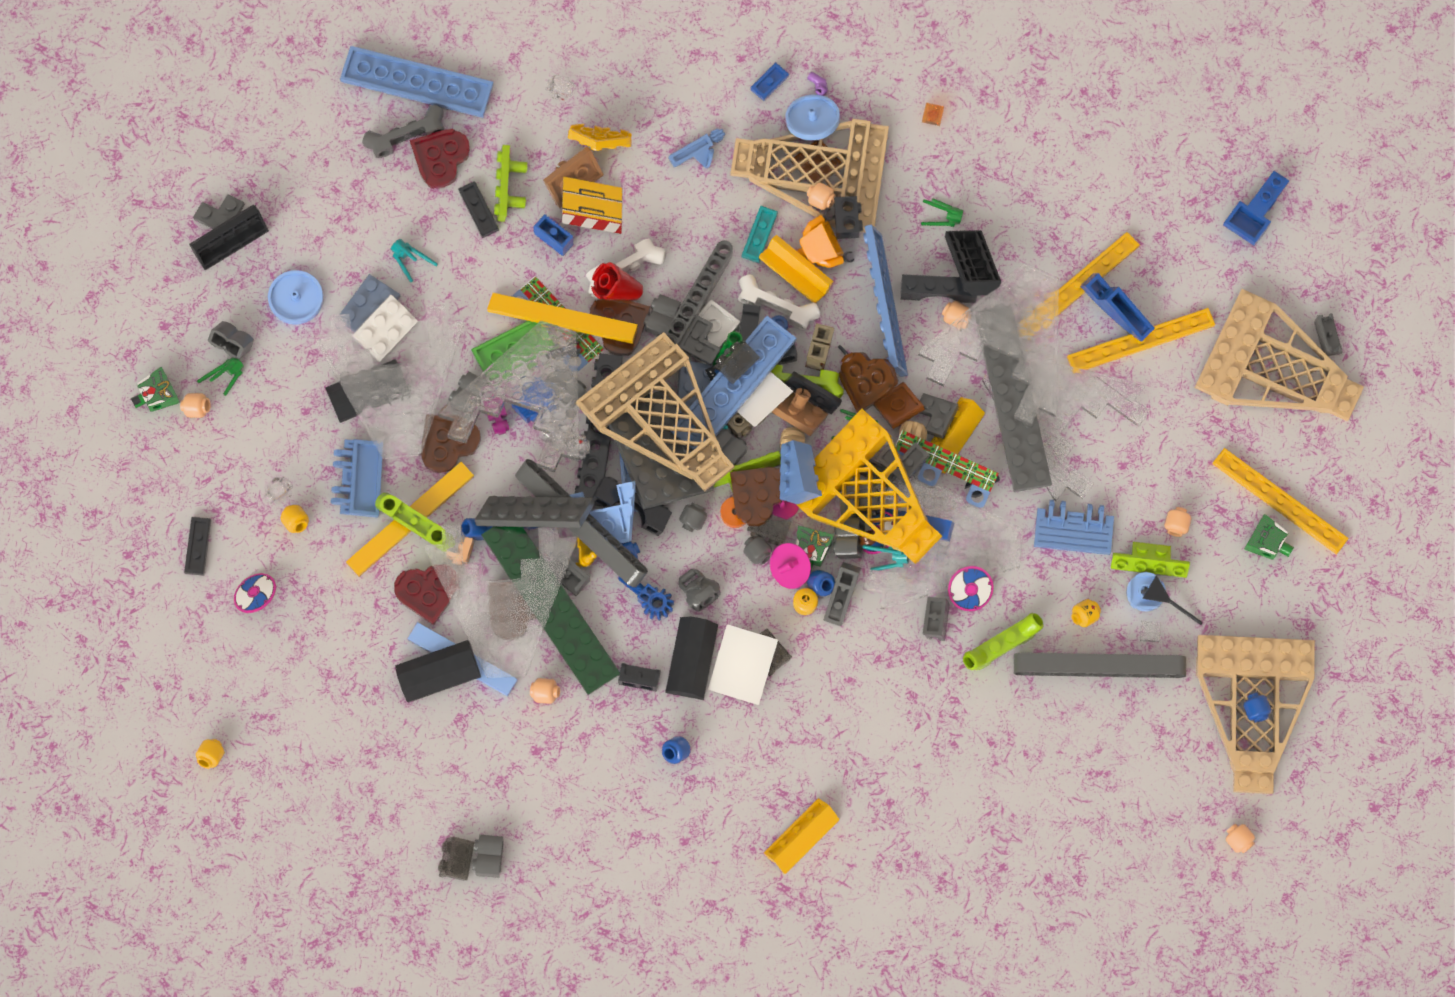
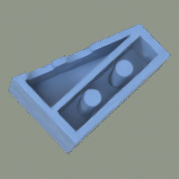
(797, 473)

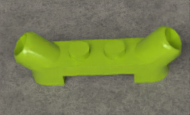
(828, 380)
(409, 518)
(1003, 642)

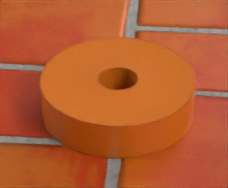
(727, 516)

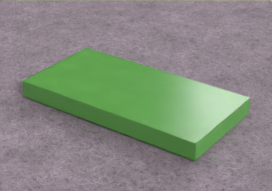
(492, 349)

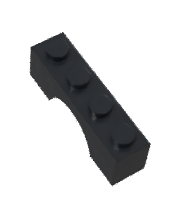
(921, 286)
(652, 519)

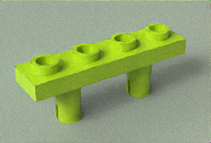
(501, 191)

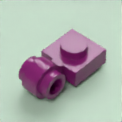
(500, 425)

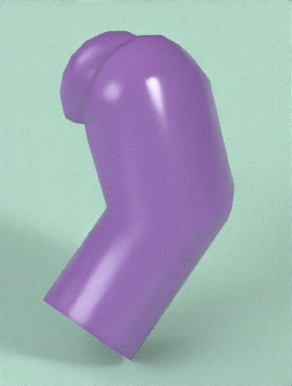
(820, 83)

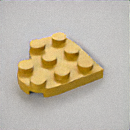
(599, 137)

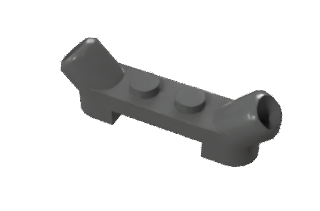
(383, 144)

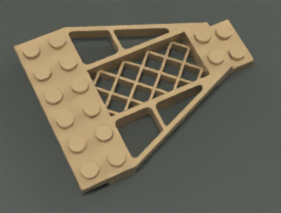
(861, 174)
(1240, 340)
(630, 385)
(1262, 660)

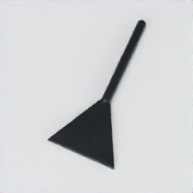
(1157, 593)

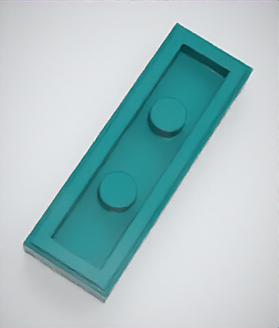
(759, 234)

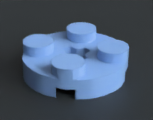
(1134, 590)

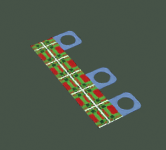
(537, 292)
(956, 465)

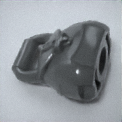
(700, 591)

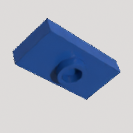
(769, 81)

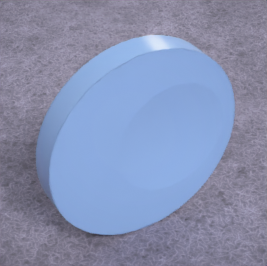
(812, 117)
(295, 297)

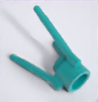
(402, 250)
(897, 556)

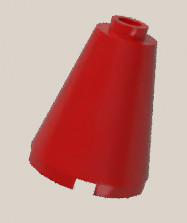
(615, 283)

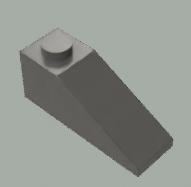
(842, 593)

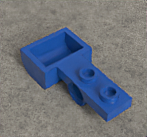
(1249, 220)

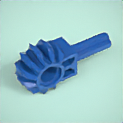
(648, 595)

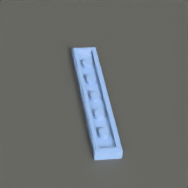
(433, 642)

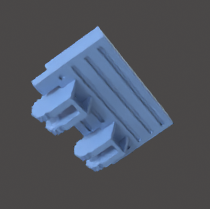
(362, 476)
(1073, 532)

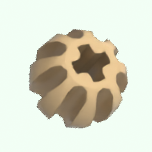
(914, 428)
(790, 434)

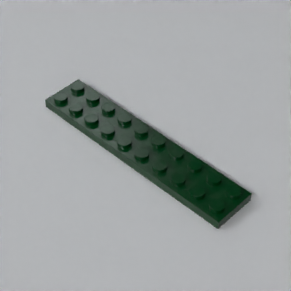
(565, 623)

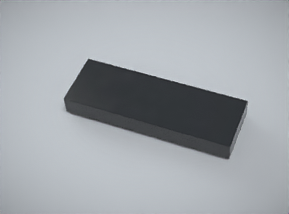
(478, 209)
(819, 396)
(197, 546)

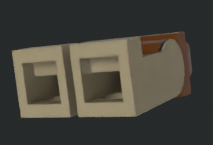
(819, 347)

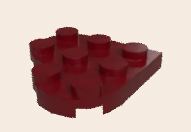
(439, 156)
(422, 593)

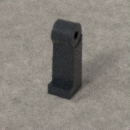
(749, 320)

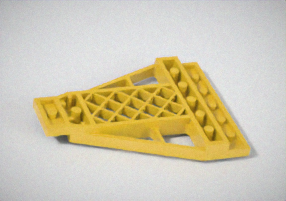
(842, 461)

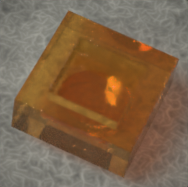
(933, 114)

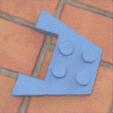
(618, 518)

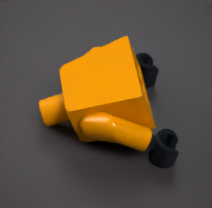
(820, 243)

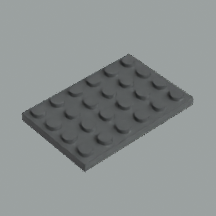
(653, 480)

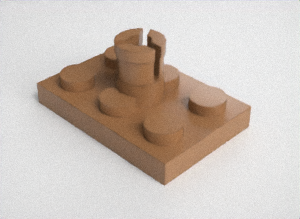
(581, 167)
(800, 412)

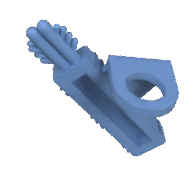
(698, 149)

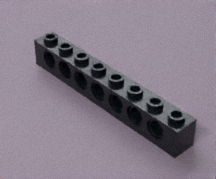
(605, 363)

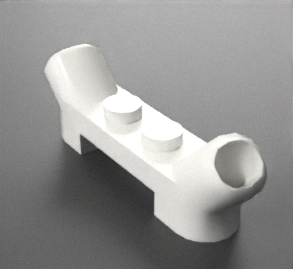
(644, 252)
(798, 316)

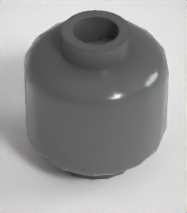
(693, 517)
(757, 550)

